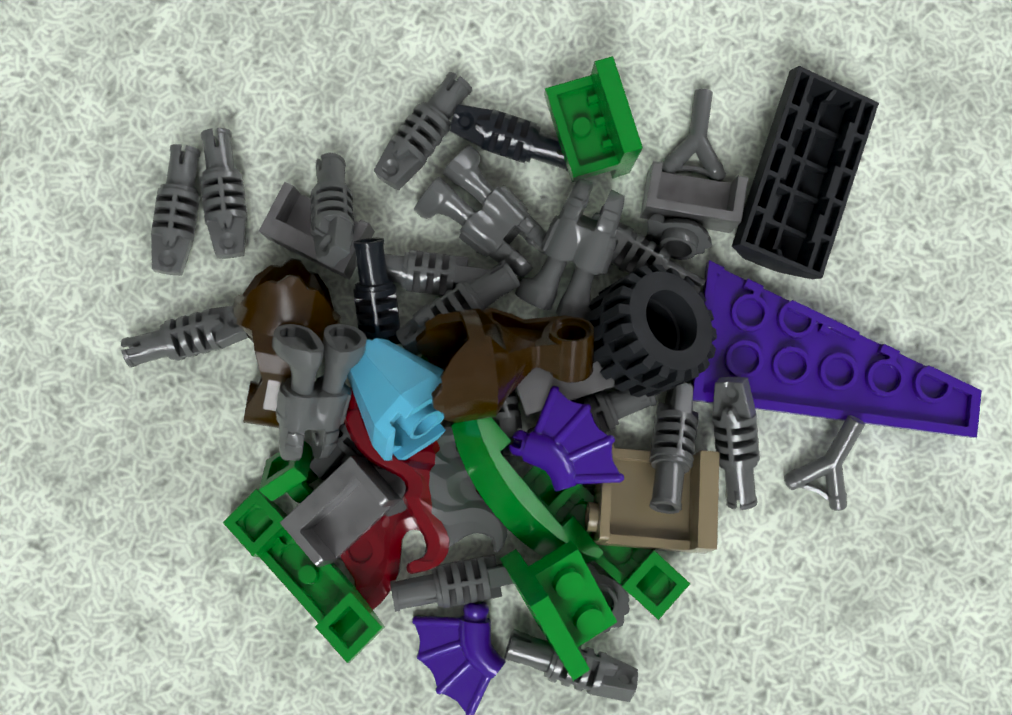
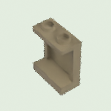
(625, 519)

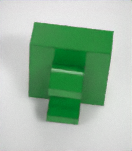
(288, 476)

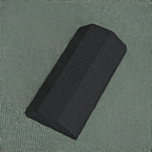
(804, 175)

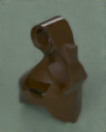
(273, 299)
(493, 351)

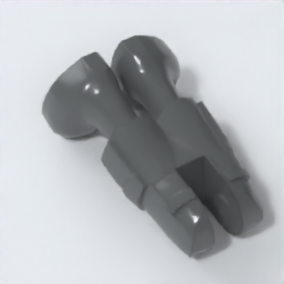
(496, 223)
(576, 240)
(311, 403)

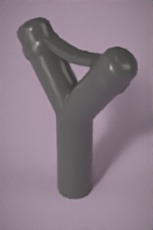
(697, 142)
(829, 466)

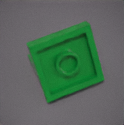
(594, 123)
(562, 601)

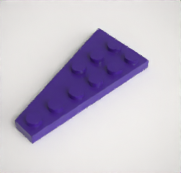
(823, 368)

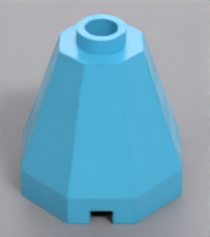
(396, 399)

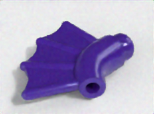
(568, 445)
(460, 654)

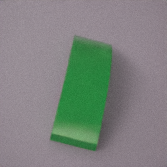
(510, 497)
(637, 570)
(323, 591)

